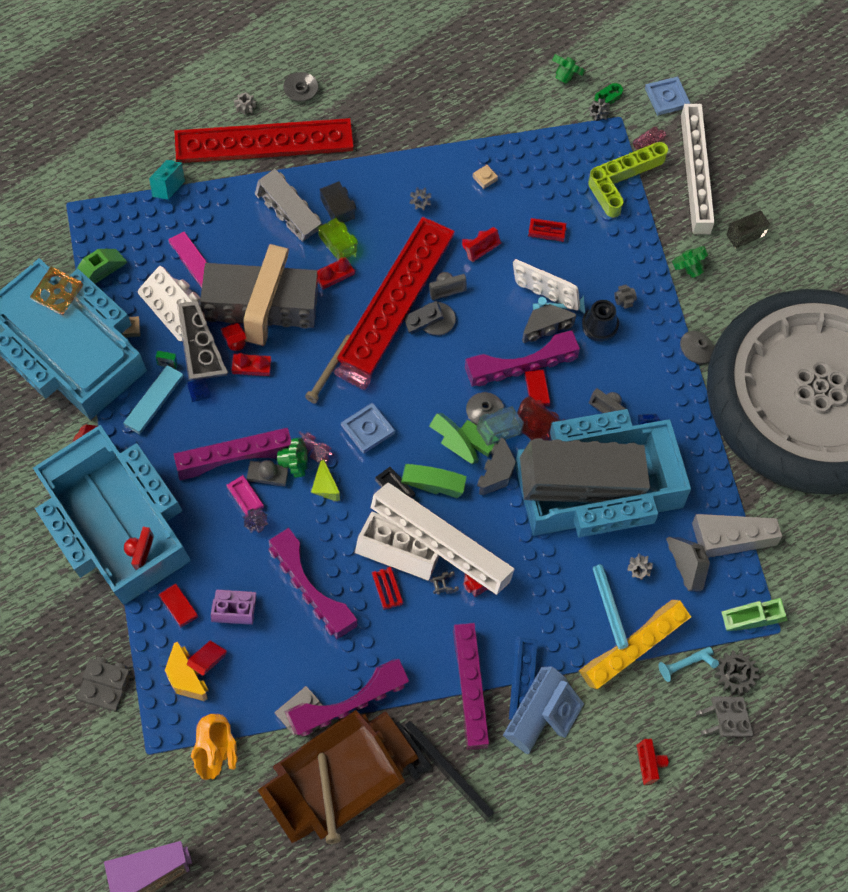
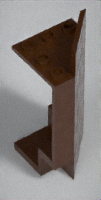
(362, 765)

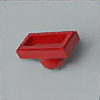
(234, 337)
(139, 548)

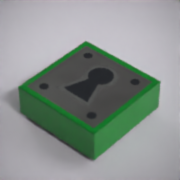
(165, 358)

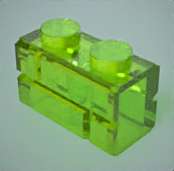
(338, 239)

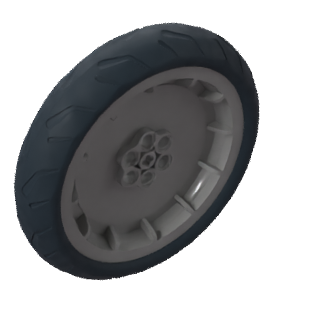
(758, 389)

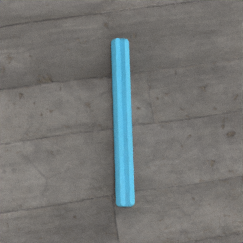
(610, 607)

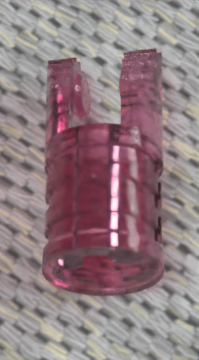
(649, 137)
(353, 375)

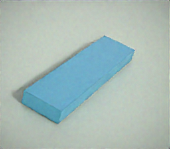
(153, 399)

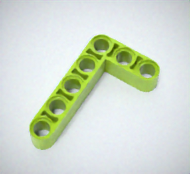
(623, 168)

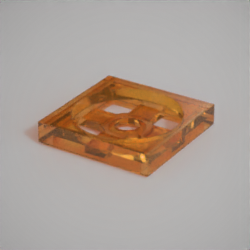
(44, 284)

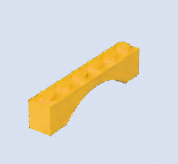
(653, 631)

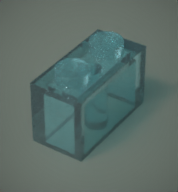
(500, 424)

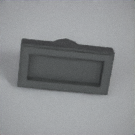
(447, 285)
(606, 402)
(267, 473)

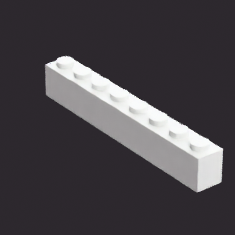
(697, 169)
(442, 538)

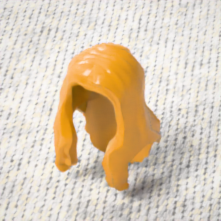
(213, 746)

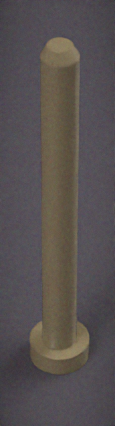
(312, 396)
(332, 837)

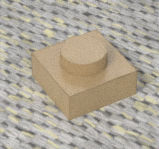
(485, 176)
(134, 329)

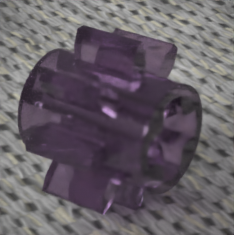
(255, 520)

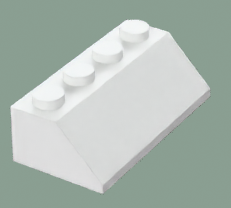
(394, 547)

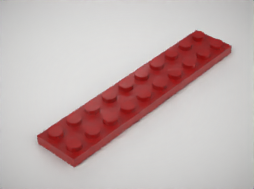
(263, 140)
(396, 295)

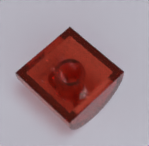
(536, 419)

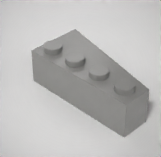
(287, 204)
(199, 347)
(734, 534)

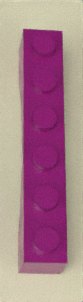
(485, 368)
(202, 459)
(336, 615)
(384, 679)
(471, 686)

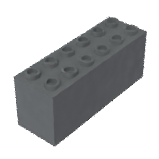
(229, 289)
(583, 471)

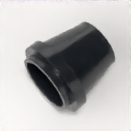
(601, 321)

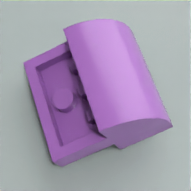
(233, 607)

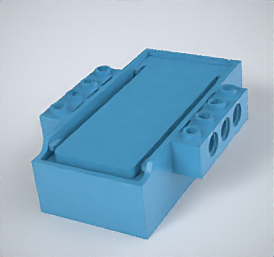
(72, 352)

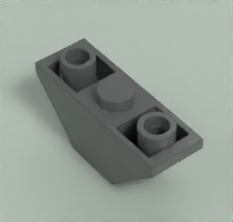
(547, 321)
(497, 469)
(690, 561)

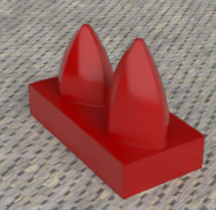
(482, 244)
(334, 273)
(251, 365)

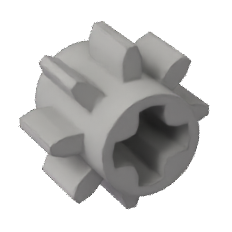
(245, 103)
(638, 571)

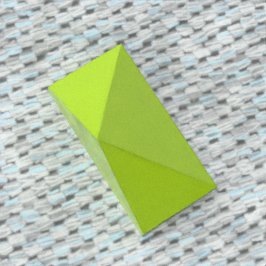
(324, 483)

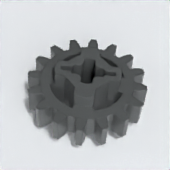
(736, 663)

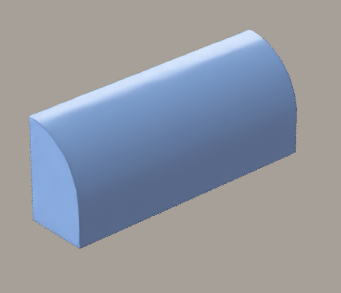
(528, 719)

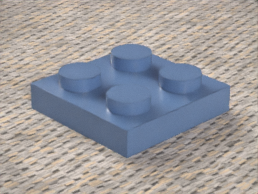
(667, 95)
(368, 428)
(562, 709)

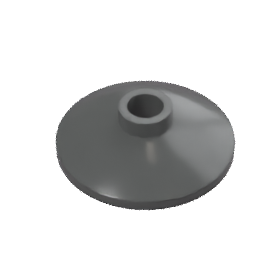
(300, 81)
(445, 325)
(696, 347)
(474, 406)

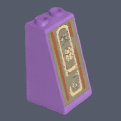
(148, 869)

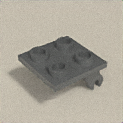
(731, 717)

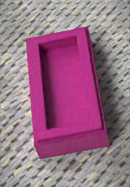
(244, 495)

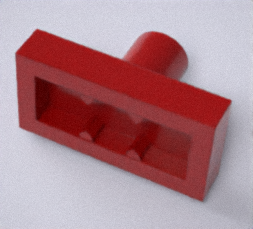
(650, 762)

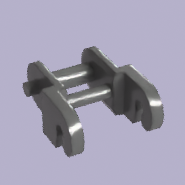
(435, 580)

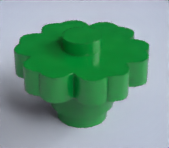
(566, 68)
(691, 261)
(294, 457)

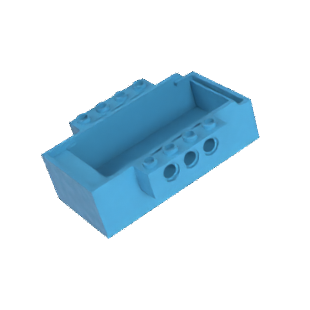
(665, 471)
(104, 501)

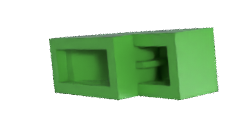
(454, 438)
(434, 480)
(754, 615)

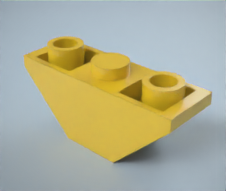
(182, 676)

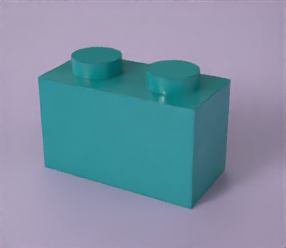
(167, 179)

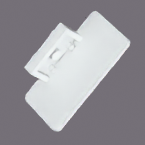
(546, 285)
(163, 295)

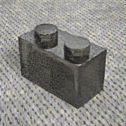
(337, 202)
(748, 229)

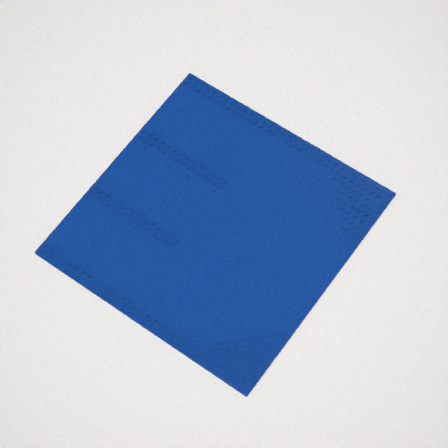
(419, 375)

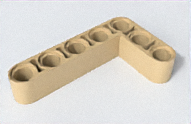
(263, 294)

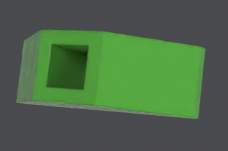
(101, 264)

